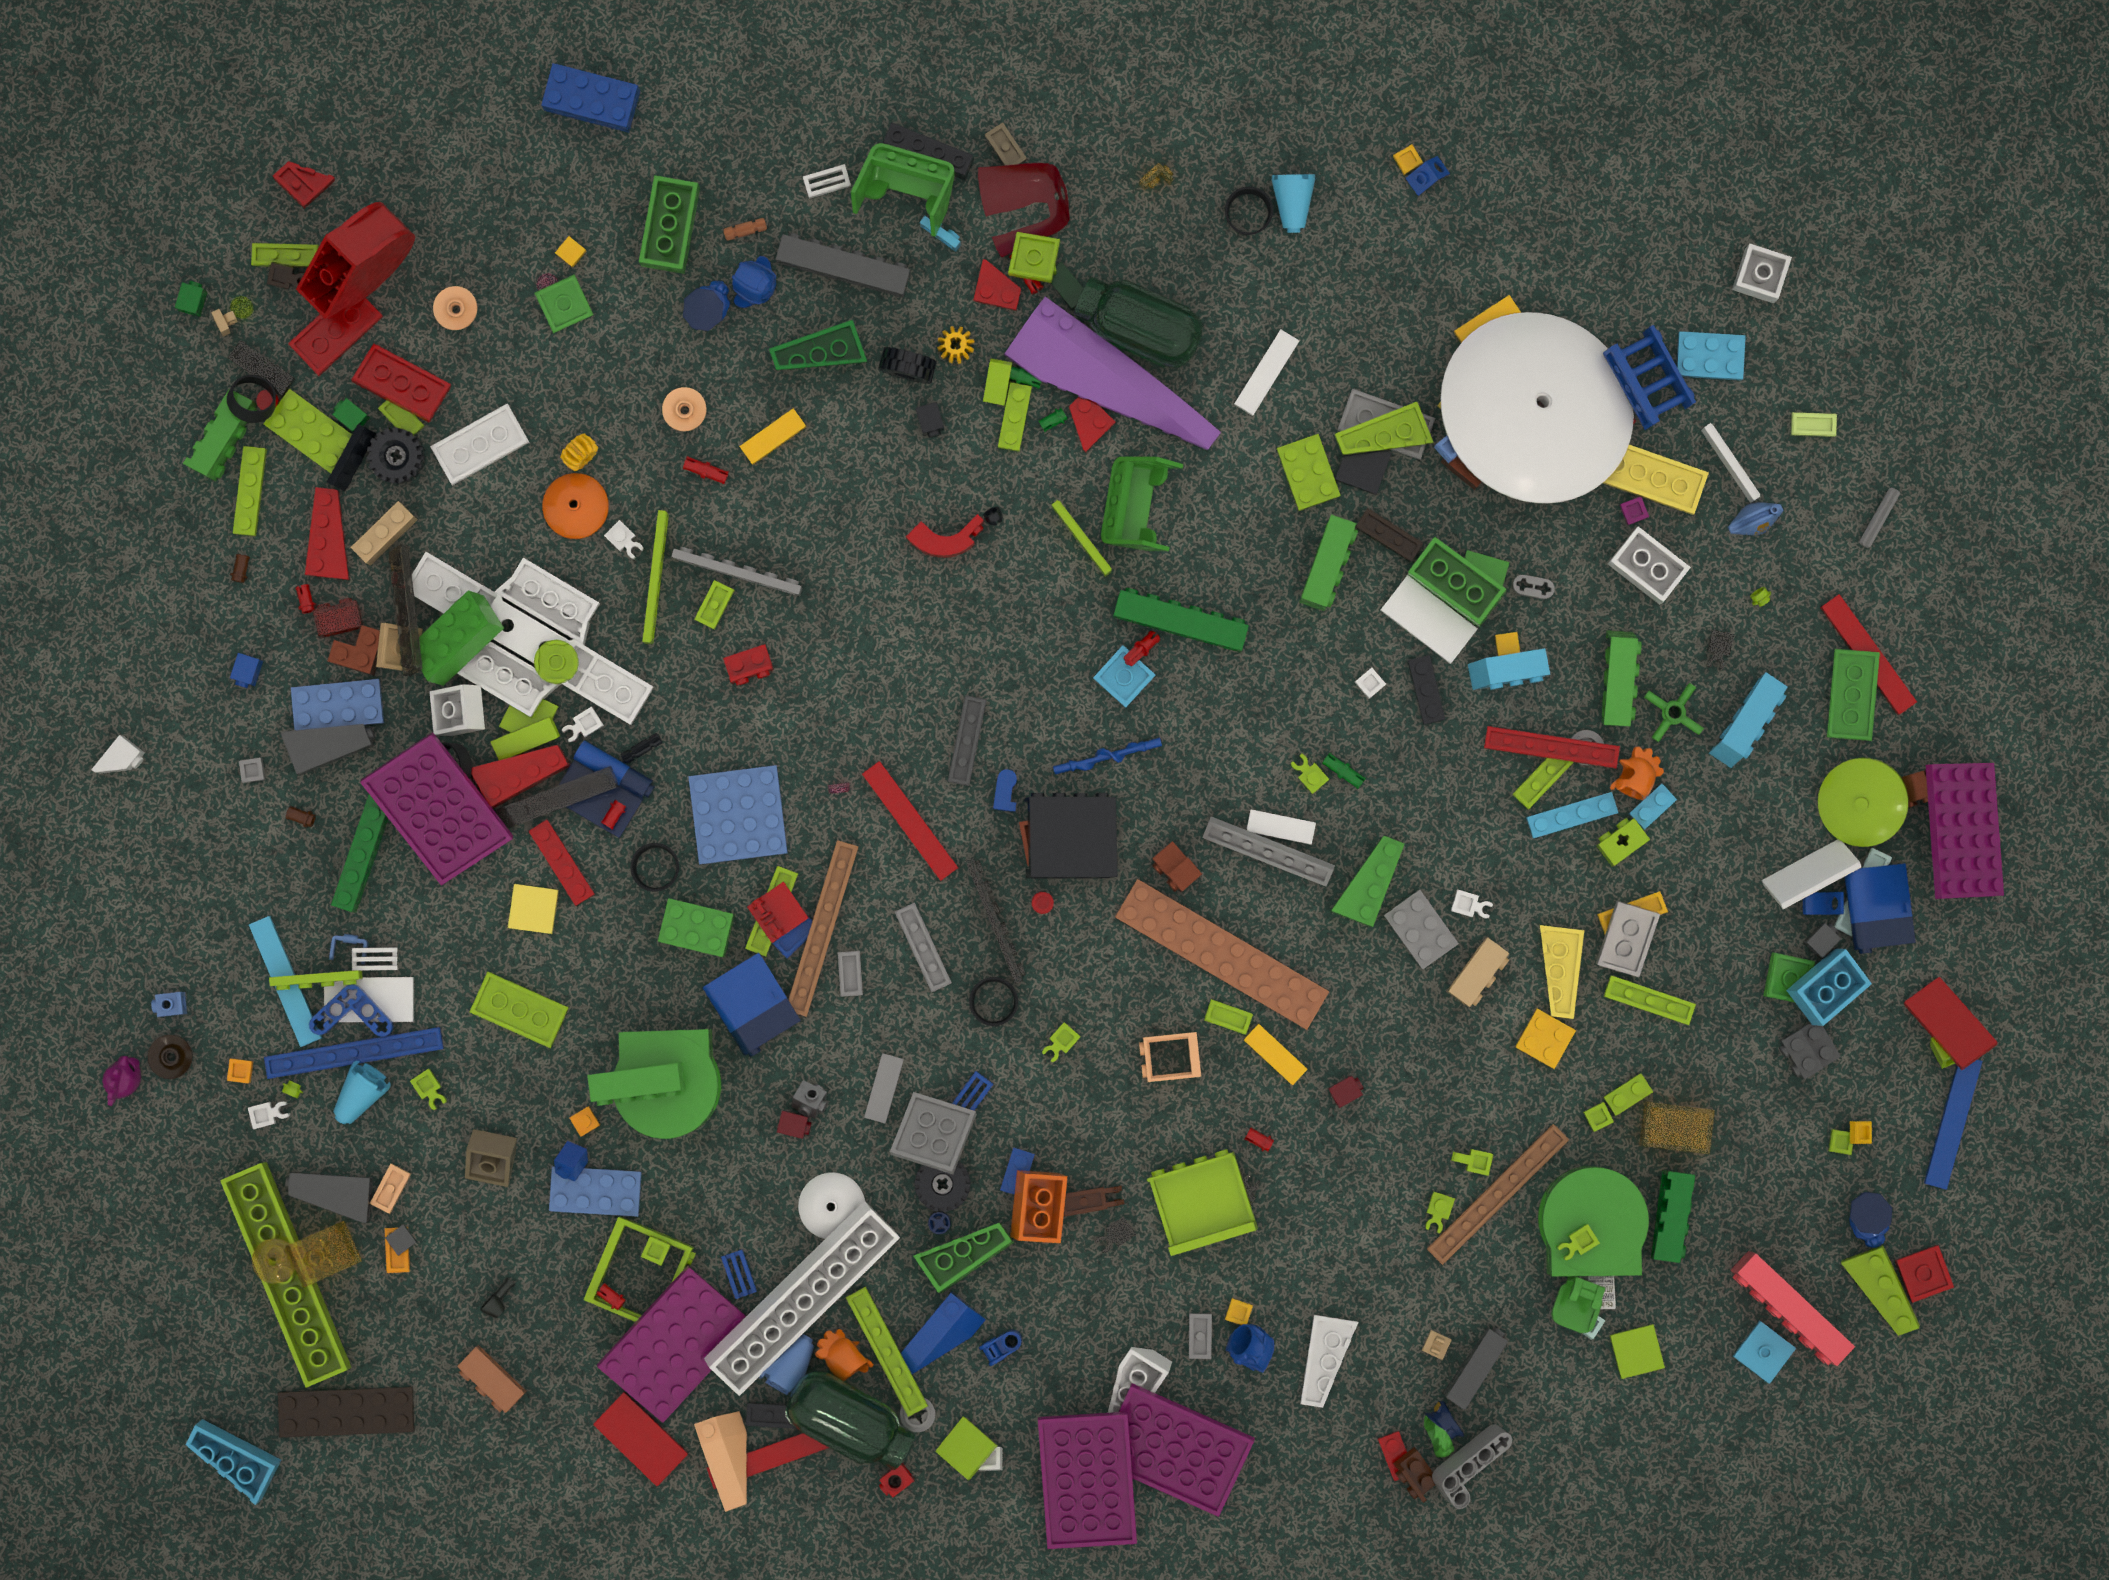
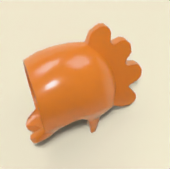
(1638, 774)
(841, 1355)

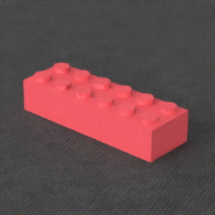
(1795, 1311)

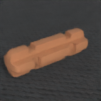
(745, 229)

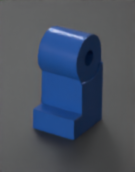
(1005, 782)

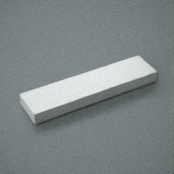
(1266, 372)
(1730, 462)

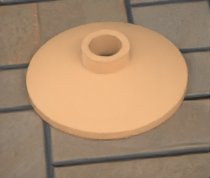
(450, 298)
(682, 398)

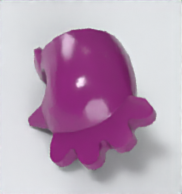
(120, 1079)

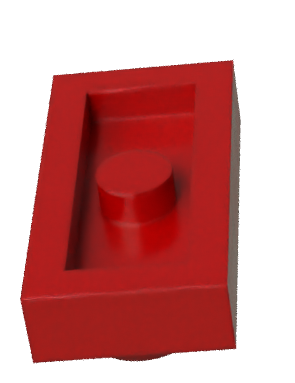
(1393, 1449)

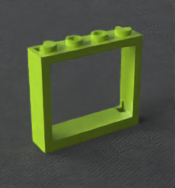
(608, 1254)

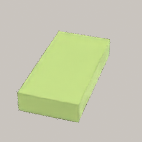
(1813, 424)

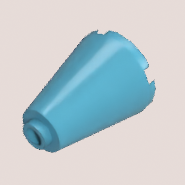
(1293, 199)
(359, 1092)

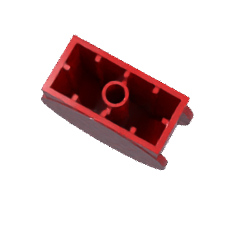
(355, 259)

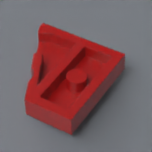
(302, 183)
(996, 288)
(1089, 421)

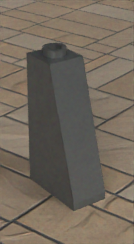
(322, 746)
(336, 1193)
(1475, 1367)

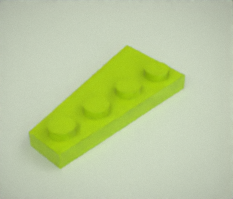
(1389, 431)
(1880, 1283)

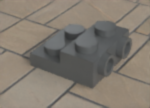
(1808, 1050)

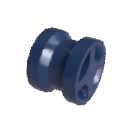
(937, 1225)

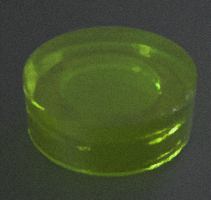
(242, 307)

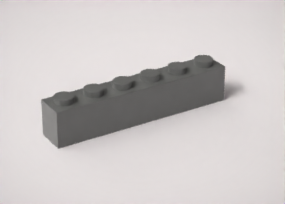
(842, 265)

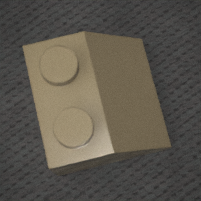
(490, 1157)

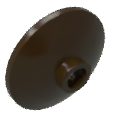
(159, 1060)

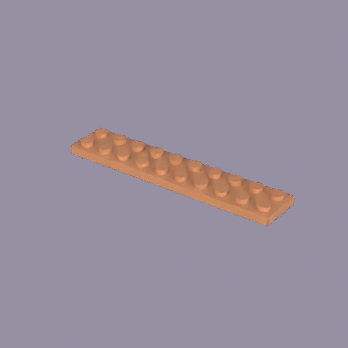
(1222, 954)

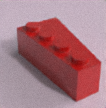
(514, 775)

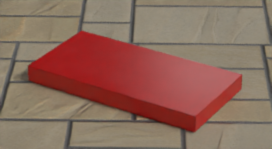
(330, 338)
(401, 383)
(1950, 1023)
(640, 1439)

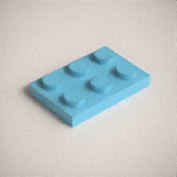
(1711, 355)

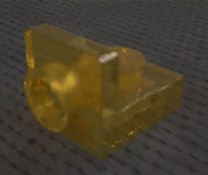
(1151, 179)

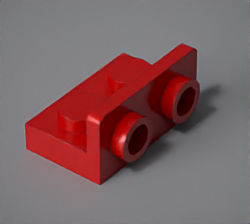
(748, 664)

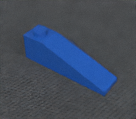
(945, 1329)

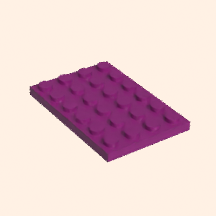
(436, 808)
(1964, 830)
(666, 1347)
(1183, 1450)
(1087, 1480)

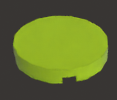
(556, 662)

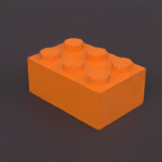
(1038, 1206)

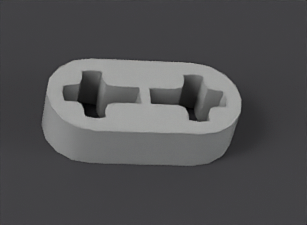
(1532, 592)

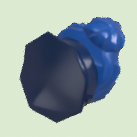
(706, 306)
(1870, 1218)

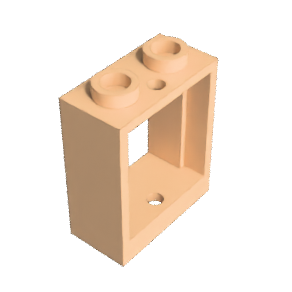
(1193, 1054)

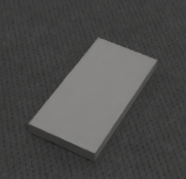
(1364, 407)

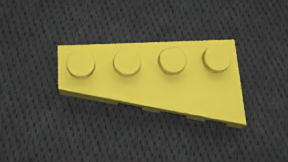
(1562, 965)

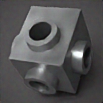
(810, 1099)

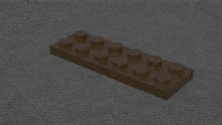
(346, 1411)

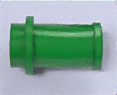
(1053, 419)

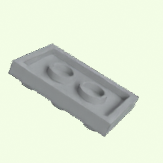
(1421, 929)
(1628, 938)

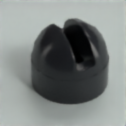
(993, 515)

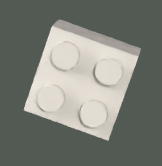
(1761, 273)
(457, 710)

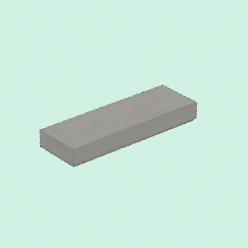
(884, 1088)

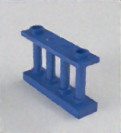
(1628, 377)

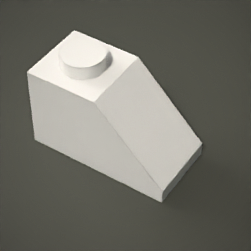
(120, 756)

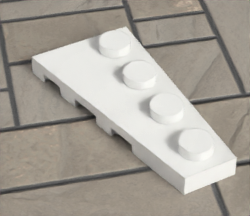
(1325, 1354)

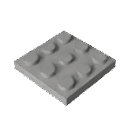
(933, 1133)

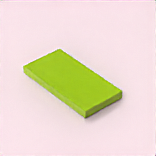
(519, 1009)

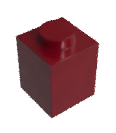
(1346, 1091)
(794, 1124)

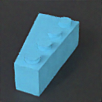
(1749, 720)
(234, 1458)

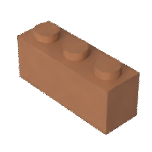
(491, 1379)

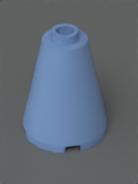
(790, 1366)

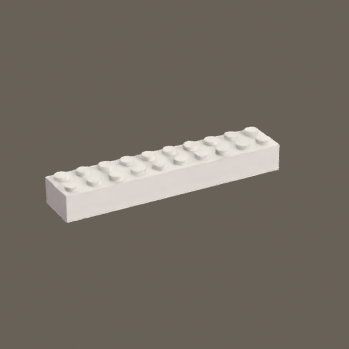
(801, 1298)

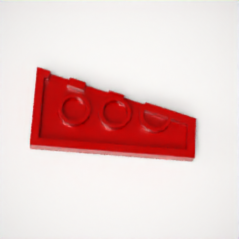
(326, 540)

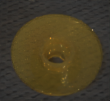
(260, 1261)

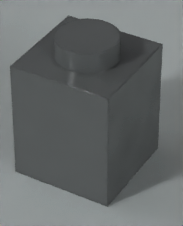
(1822, 939)

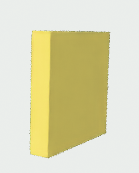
(533, 909)

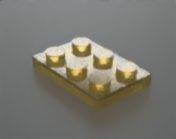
(323, 1254)

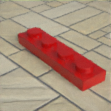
(561, 862)

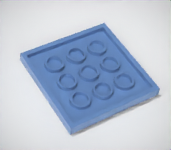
(738, 814)

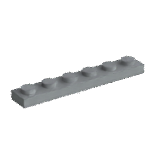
(728, 568)
(1268, 851)

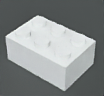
(1649, 565)

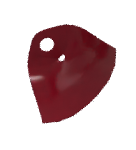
(1018, 186)

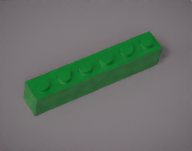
(1180, 620)
(360, 857)

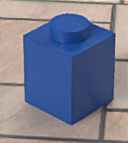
(246, 670)
(571, 1161)

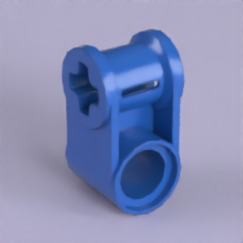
(1000, 1347)

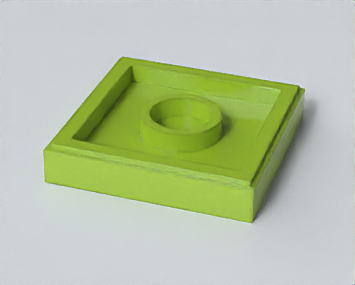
(1034, 257)
(515, 719)
(1637, 1351)
(966, 1448)

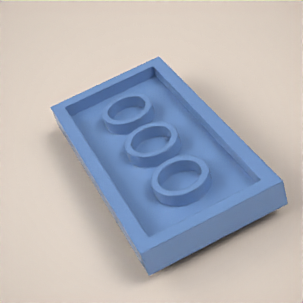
(337, 704)
(597, 1192)

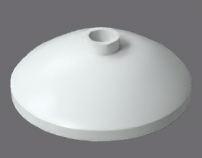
(823, 1190)

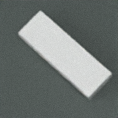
(1281, 827)

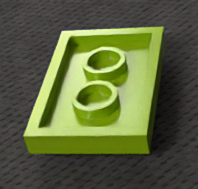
(1308, 472)

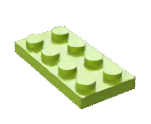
(308, 430)

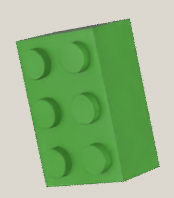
(696, 927)

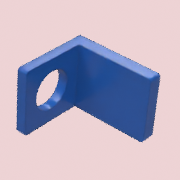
(1427, 175)
(1821, 903)

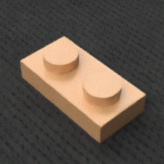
(390, 1188)

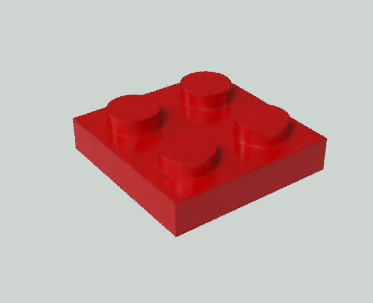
(1924, 1273)

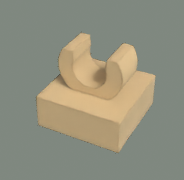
(224, 321)
(1436, 1344)

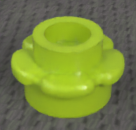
(1760, 596)
(292, 1089)

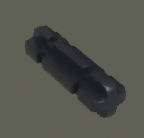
(641, 748)

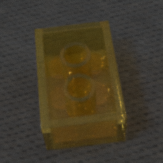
(1676, 1127)

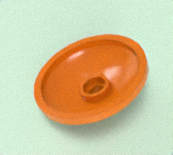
(578, 521)

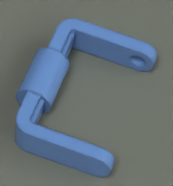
(347, 938)

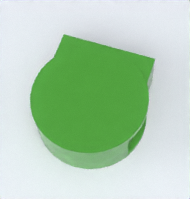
(676, 1114)
(1610, 1208)

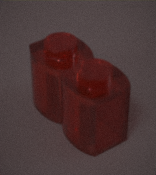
(337, 618)

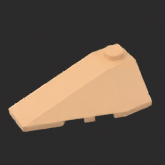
(724, 1448)

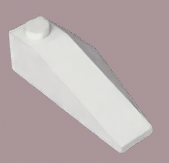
(1142, 1368)

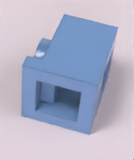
(177, 1006)

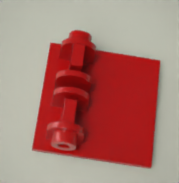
(777, 912)

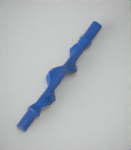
(1103, 754)

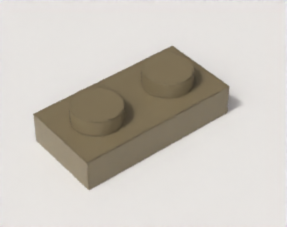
(1005, 145)

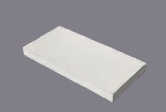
(479, 444)
(1428, 619)
(1811, 873)
(391, 994)

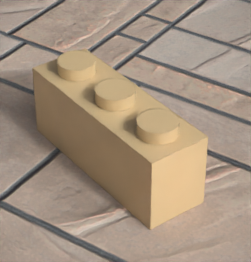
(384, 533)
(1478, 973)

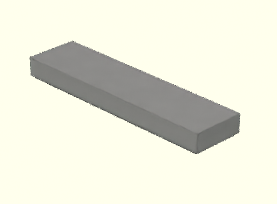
(923, 947)

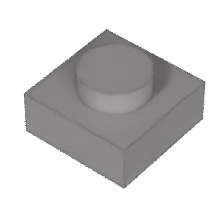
(252, 770)

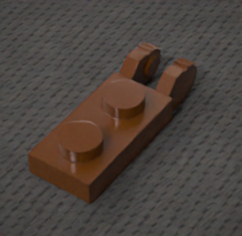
(1090, 1200)

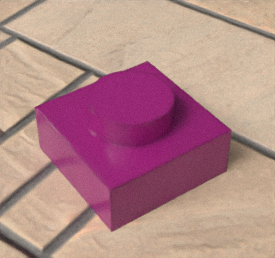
(1634, 510)

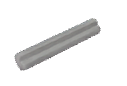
(1879, 517)

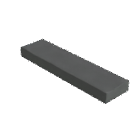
(967, 740)

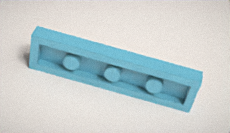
(1572, 815)

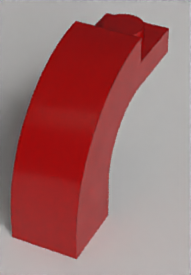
(945, 546)

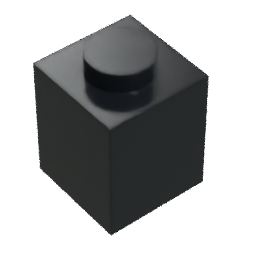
(930, 420)

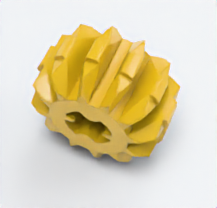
(947, 345)
(579, 452)

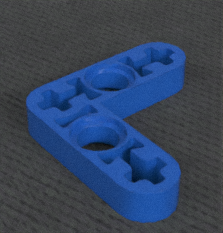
(356, 1006)

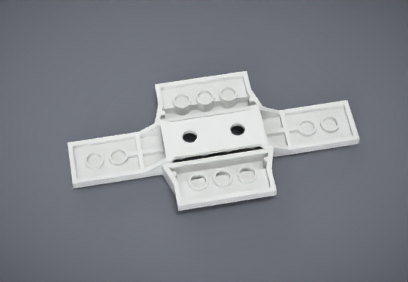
(552, 603)

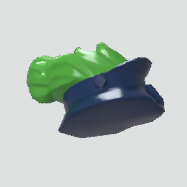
(1442, 1429)

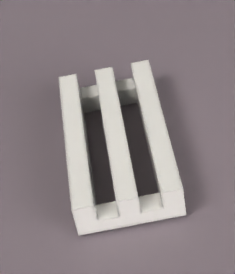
(846, 184)
(393, 958)

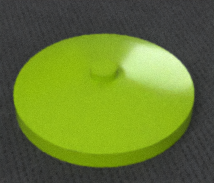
(1863, 802)

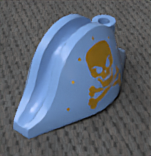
(1755, 518)

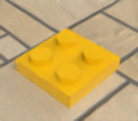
(1545, 1038)

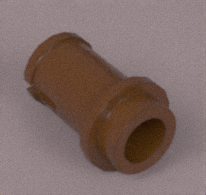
(240, 568)
(301, 816)

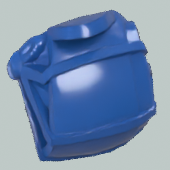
(753, 282)
(1251, 1348)

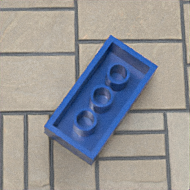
(590, 97)

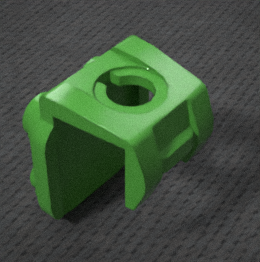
(1578, 1304)

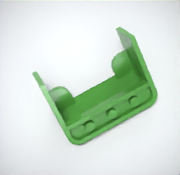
(906, 173)
(1130, 501)

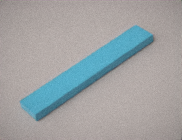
(279, 965)

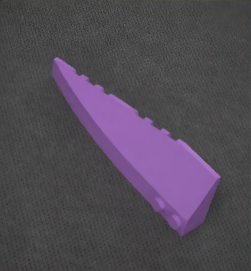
(1078, 360)

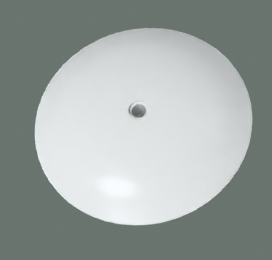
(1511, 440)

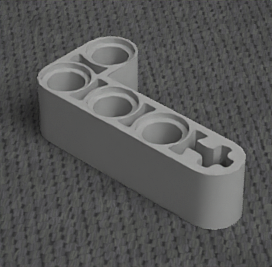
(1474, 1456)

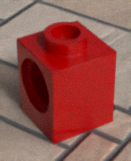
(903, 1473)

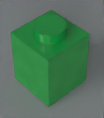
(191, 298)
(350, 414)

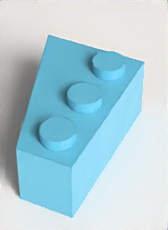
(1508, 669)

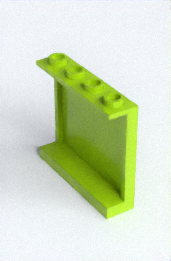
(1202, 1202)

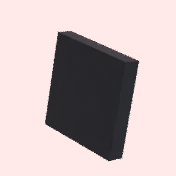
(1363, 470)

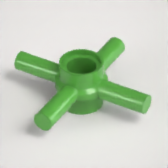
(1679, 704)

